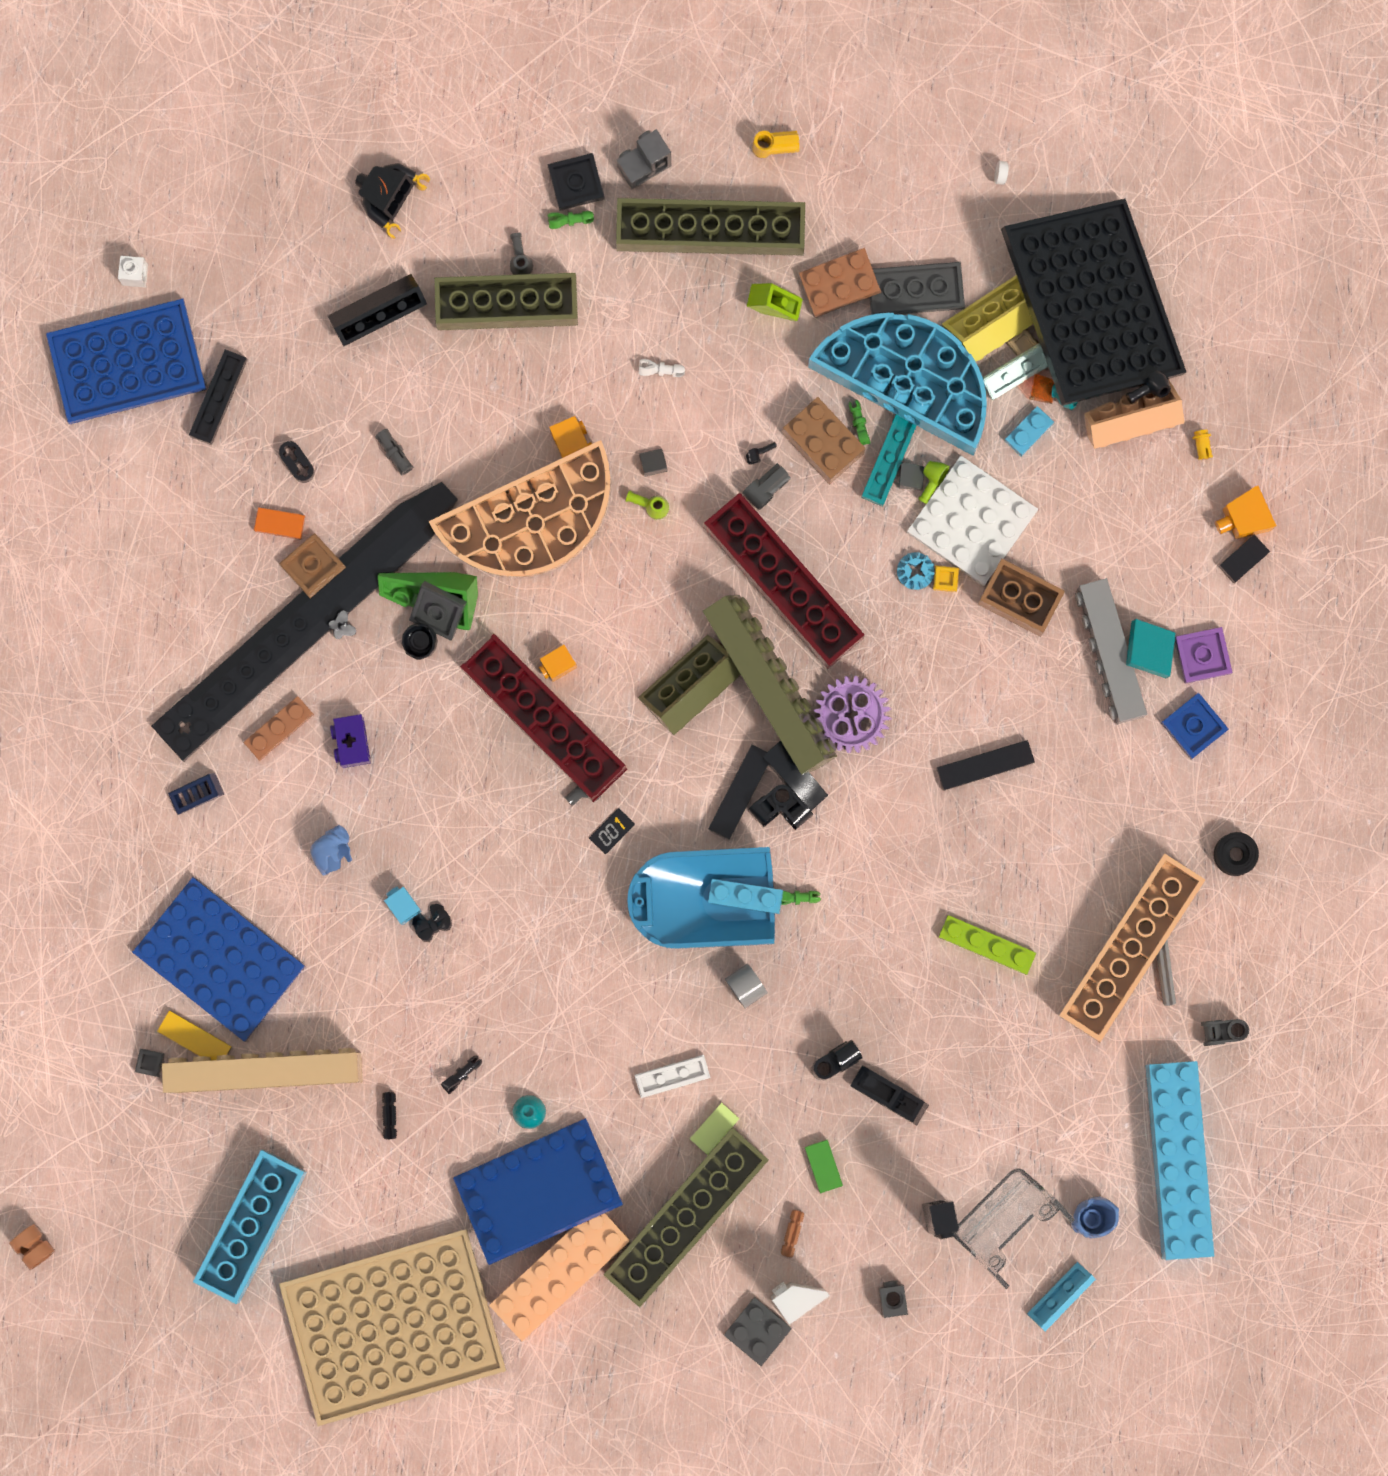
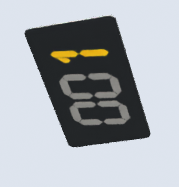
(612, 831)

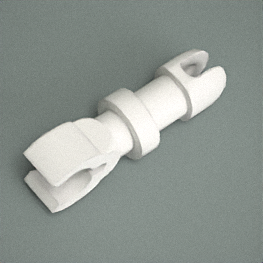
(647, 368)

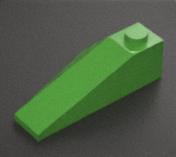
(404, 589)

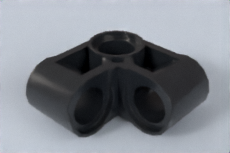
(793, 810)
(838, 1060)

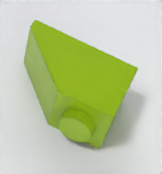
(774, 301)

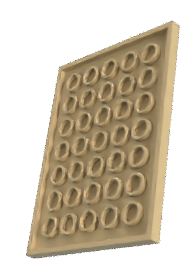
(392, 1327)

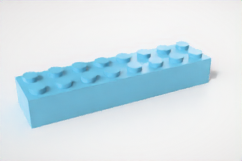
(1179, 1160)

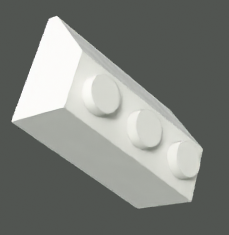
(797, 1299)

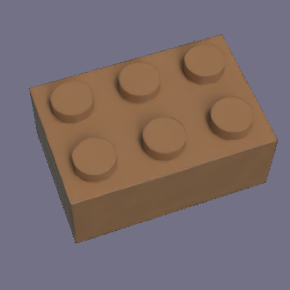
(823, 440)
(1021, 597)

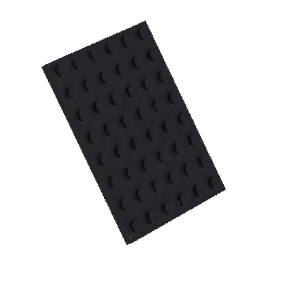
(1093, 300)

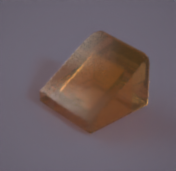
(1041, 389)

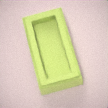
(714, 1128)

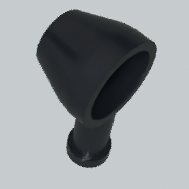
(1155, 383)

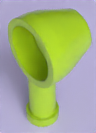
(935, 474)
(648, 504)

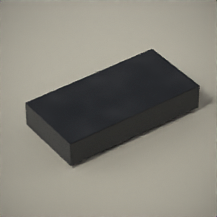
(1244, 559)

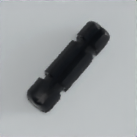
(389, 1115)

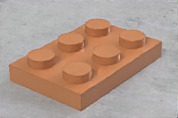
(840, 282)

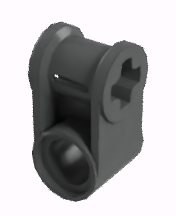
(1222, 1031)

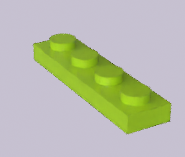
(987, 945)

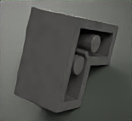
(646, 160)

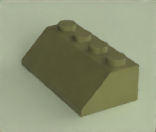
(690, 684)

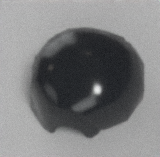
(419, 641)

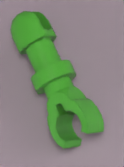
(558, 220)
(859, 422)
(798, 897)

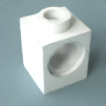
(133, 271)

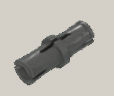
(394, 452)

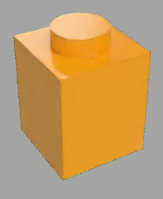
(557, 663)

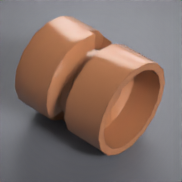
(32, 1247)

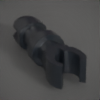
(454, 1081)

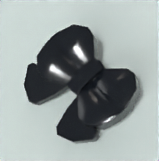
(426, 928)

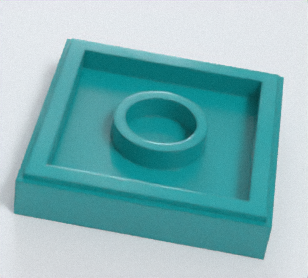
(1150, 648)

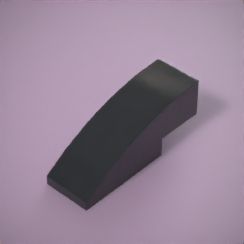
(801, 784)
(889, 1095)

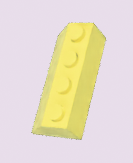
(991, 320)

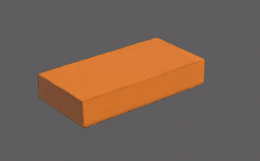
(279, 523)

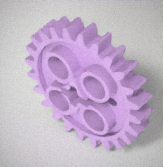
(873, 710)

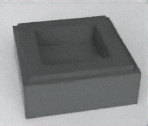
(149, 1062)

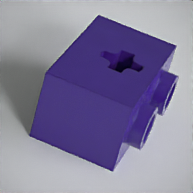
(359, 752)

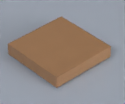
(312, 565)

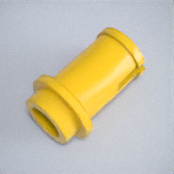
(1203, 444)

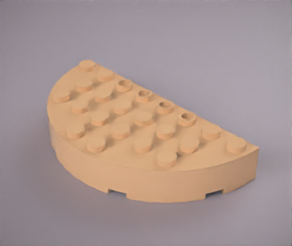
(533, 520)

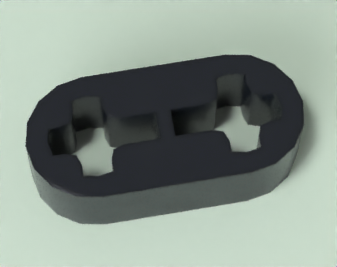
(301, 458)

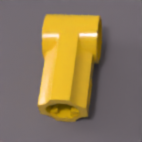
(778, 143)

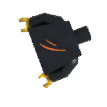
(386, 191)

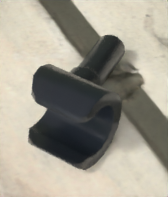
(753, 455)

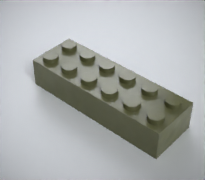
(506, 301)

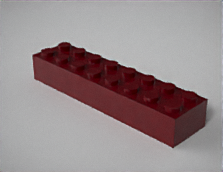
(783, 580)

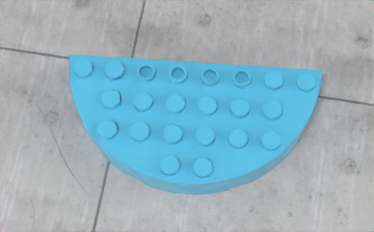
(910, 371)

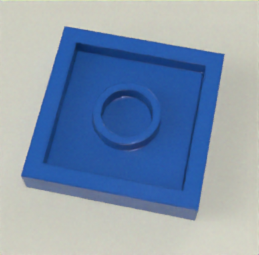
(1194, 726)

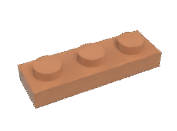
(278, 728)

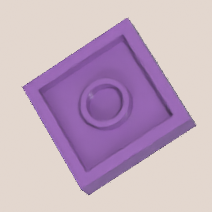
(1203, 655)

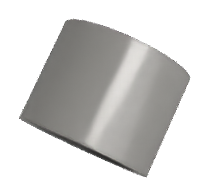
(746, 985)

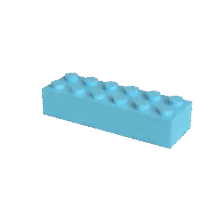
(250, 1226)

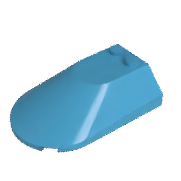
(673, 892)

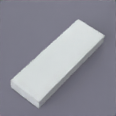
(672, 1076)

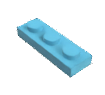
(745, 896)
(1061, 1296)

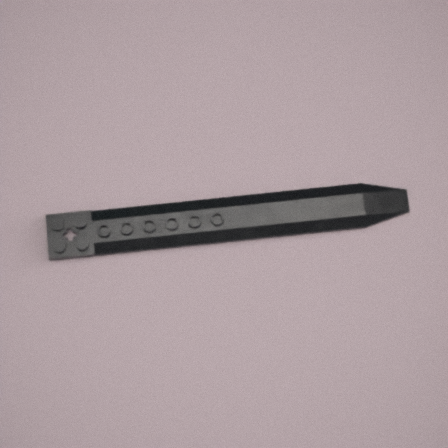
(302, 623)

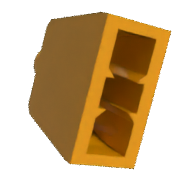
(1246, 515)

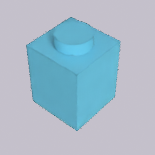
(402, 904)

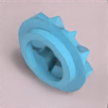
(918, 581)

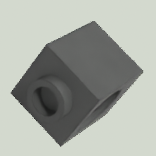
(893, 1310)

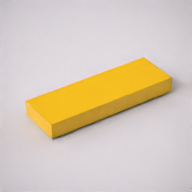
(192, 1037)

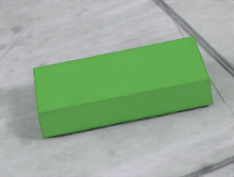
(823, 1166)

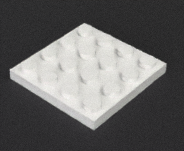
(972, 520)

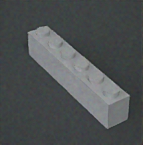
(1111, 651)

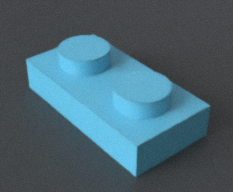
(1029, 431)

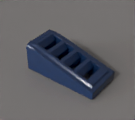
(215, 788)

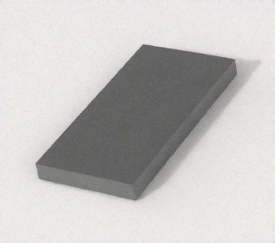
(918, 289)

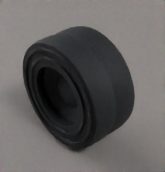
(1249, 850)

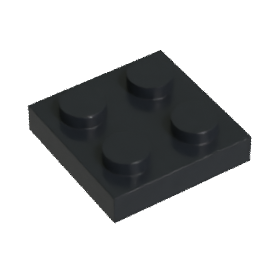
(576, 181)

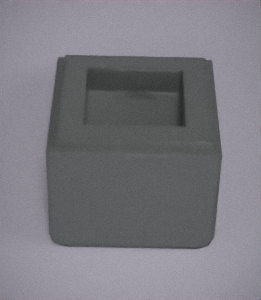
(653, 462)
(911, 476)

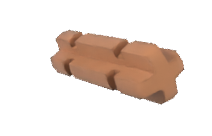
(792, 1233)

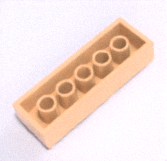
(559, 1274)

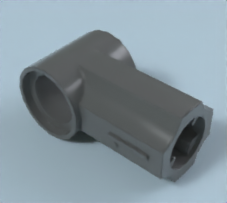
(762, 490)

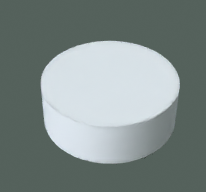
(1001, 172)

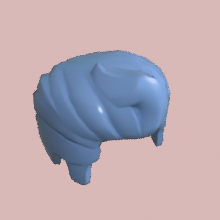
(330, 849)
(1095, 1217)

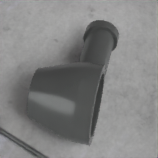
(519, 255)

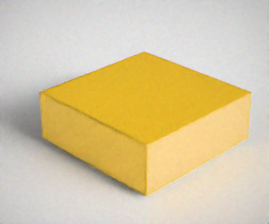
(946, 579)

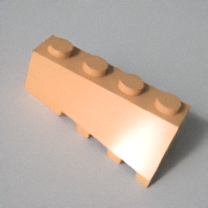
(1126, 420)

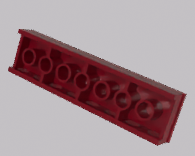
(544, 718)

